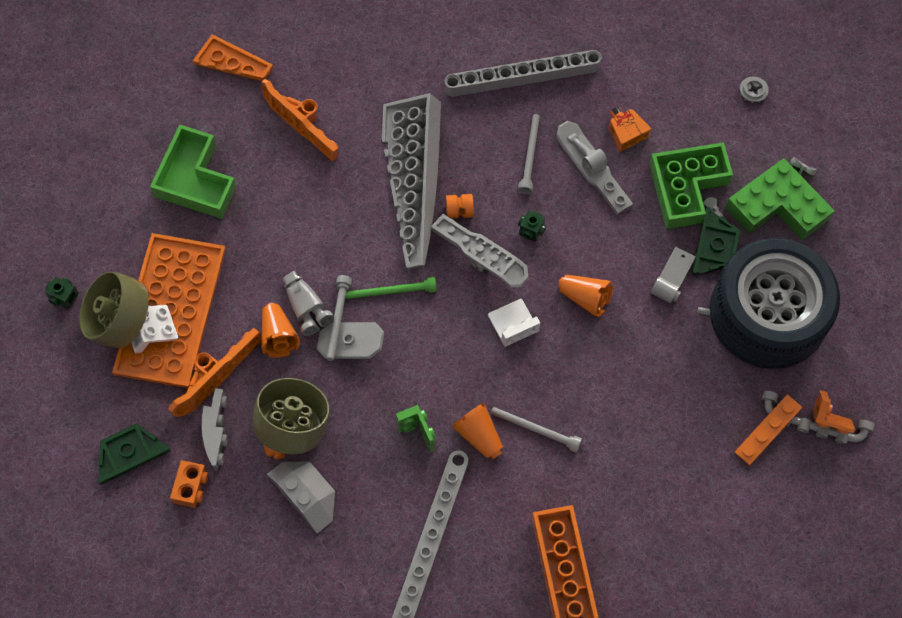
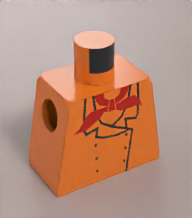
(627, 128)

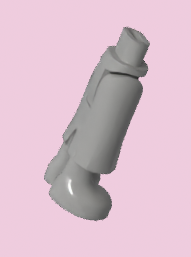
(303, 301)

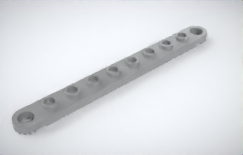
(431, 537)

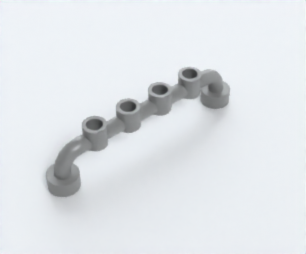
(805, 424)

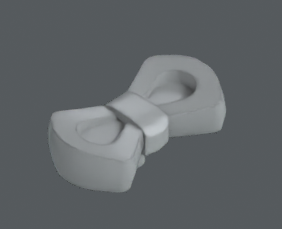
(810, 170)
(712, 203)

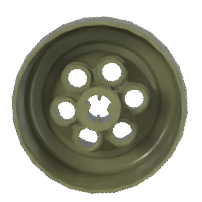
(114, 310)
(293, 402)

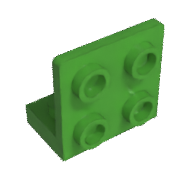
(412, 417)

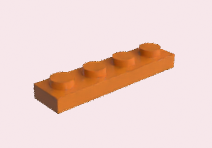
(768, 430)

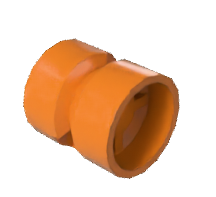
(459, 206)

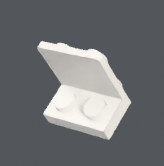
(513, 322)
(157, 328)

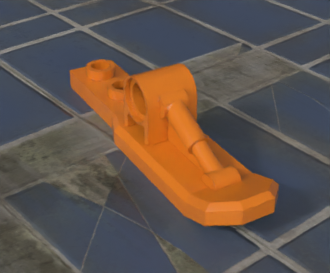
(299, 118)
(213, 374)

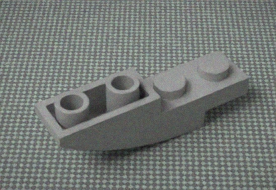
(213, 435)

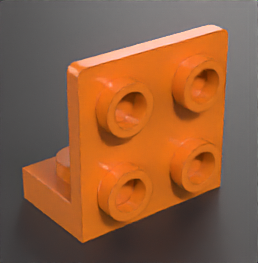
(824, 417)

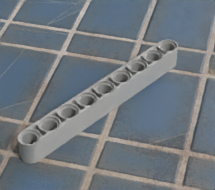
(530, 69)

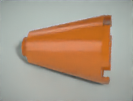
(587, 292)
(277, 332)
(480, 431)

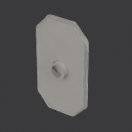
(354, 340)

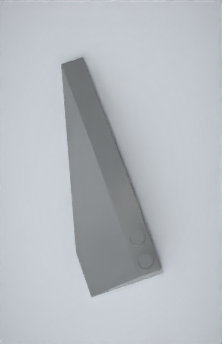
(413, 156)

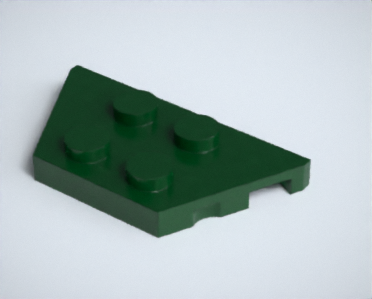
(716, 243)
(127, 451)

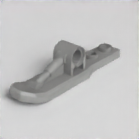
(592, 165)
(483, 252)

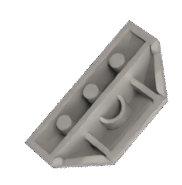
(306, 492)

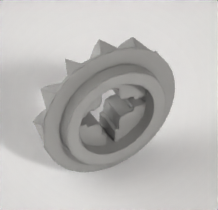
(756, 83)

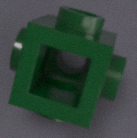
(532, 225)
(61, 292)

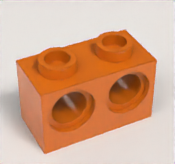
(183, 484)

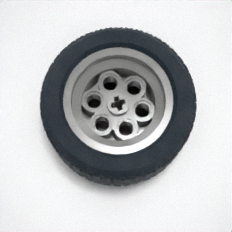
(790, 274)

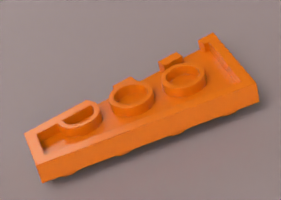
(228, 58)

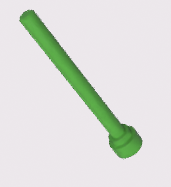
(427, 285)

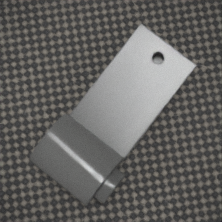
(672, 276)

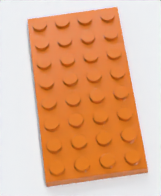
(185, 279)

